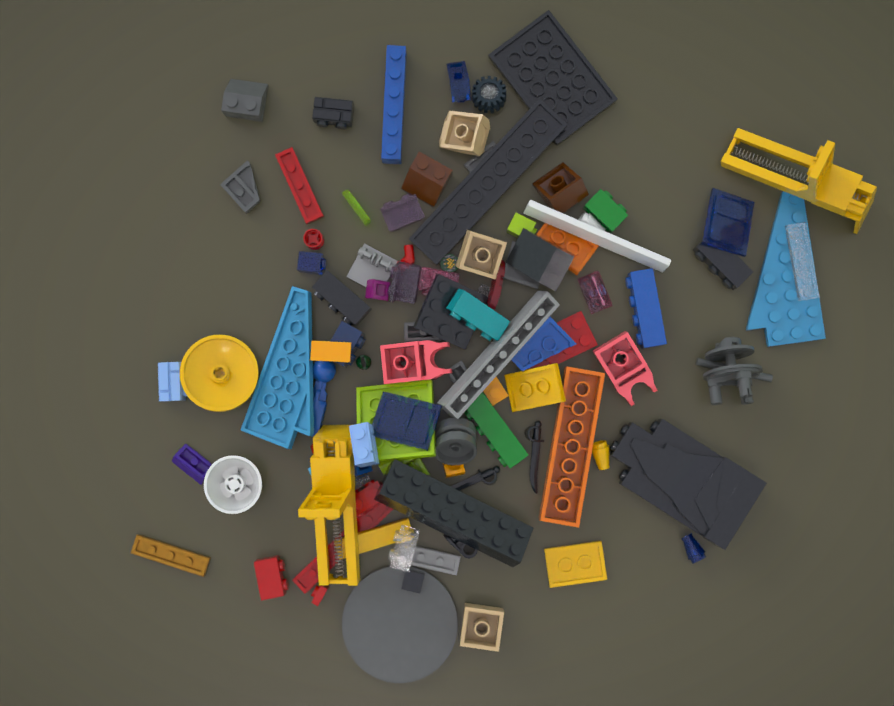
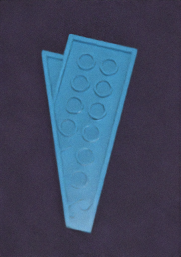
(775, 298)
(285, 386)

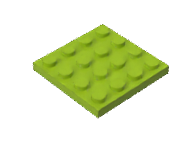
(367, 403)

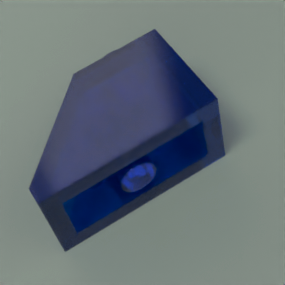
(458, 81)

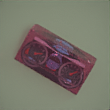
(595, 292)

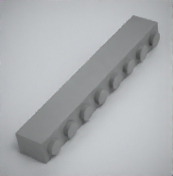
(498, 354)

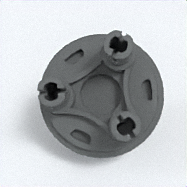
(732, 374)

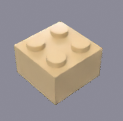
(481, 254)
(481, 627)

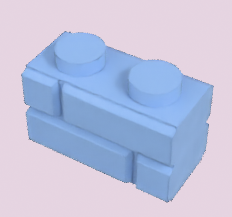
(169, 382)
(363, 444)

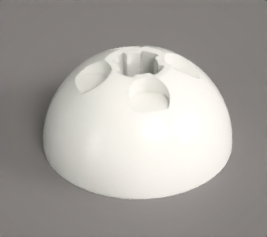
(223, 480)

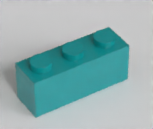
(477, 315)

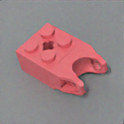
(419, 361)
(630, 370)

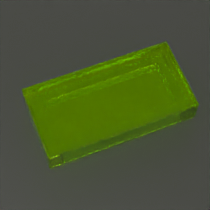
(356, 207)

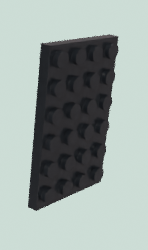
(550, 67)

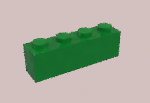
(496, 431)

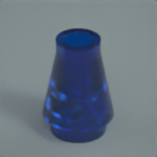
(693, 549)

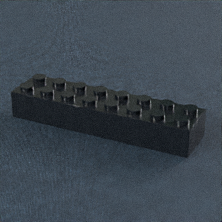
(454, 513)

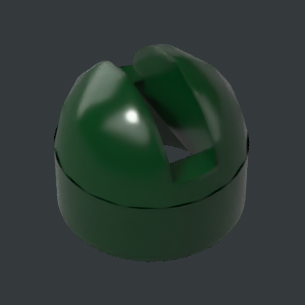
(368, 362)

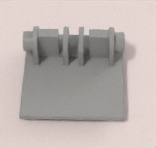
(371, 265)

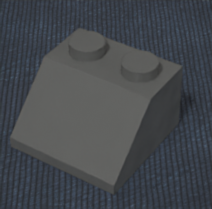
(244, 100)

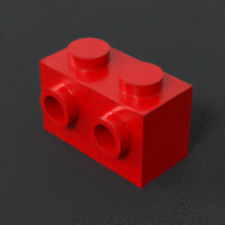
(365, 498)

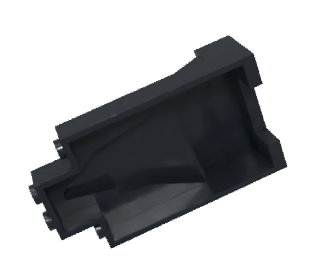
(686, 480)

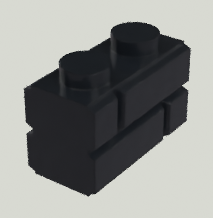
(333, 112)

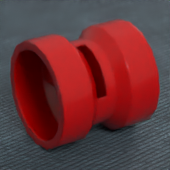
(310, 239)

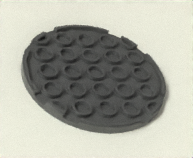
(398, 631)

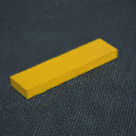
(375, 537)

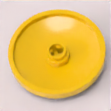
(219, 373)

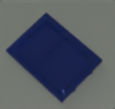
(728, 222)
(405, 420)

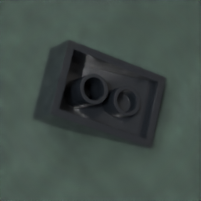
(540, 259)

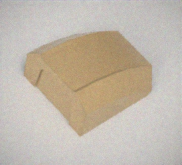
(465, 133)

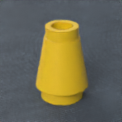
(601, 454)

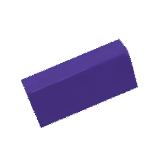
(192, 463)

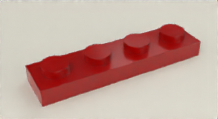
(299, 185)

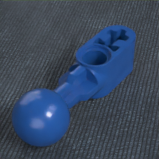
(322, 372)

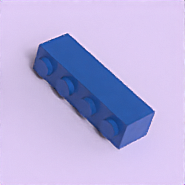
(646, 308)

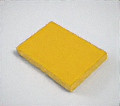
(535, 387)
(575, 564)

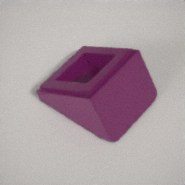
(377, 290)

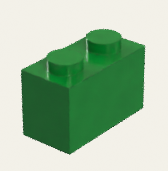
(606, 210)

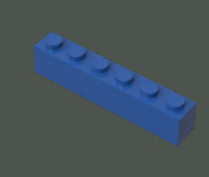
(394, 104)

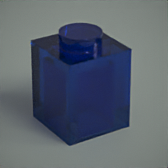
(311, 263)

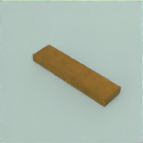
(170, 555)

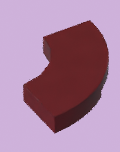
(496, 287)

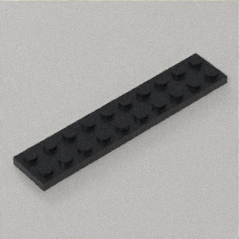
(488, 181)

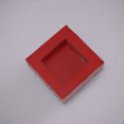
(318, 594)

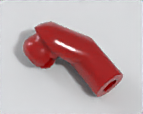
(409, 254)

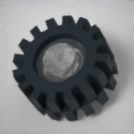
(489, 94)

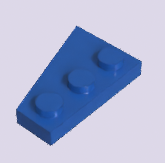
(545, 342)

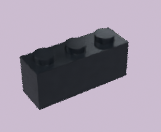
(724, 264)
(341, 298)

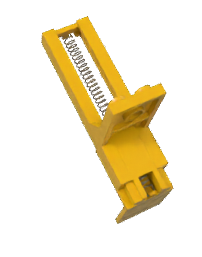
(828, 185)
(330, 497)

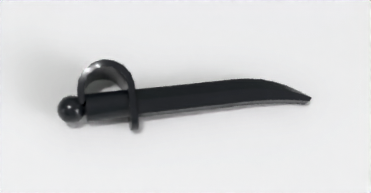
(535, 452)
(477, 478)

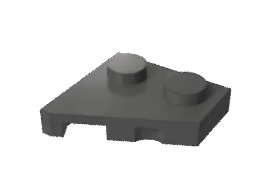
(242, 187)

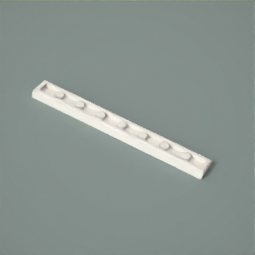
(596, 236)

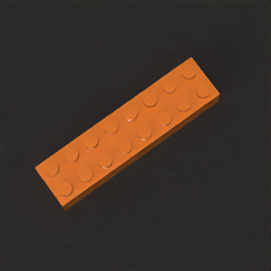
(571, 447)

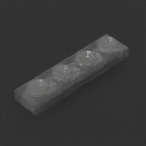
(802, 261)

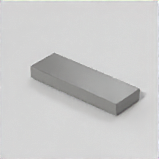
(436, 560)

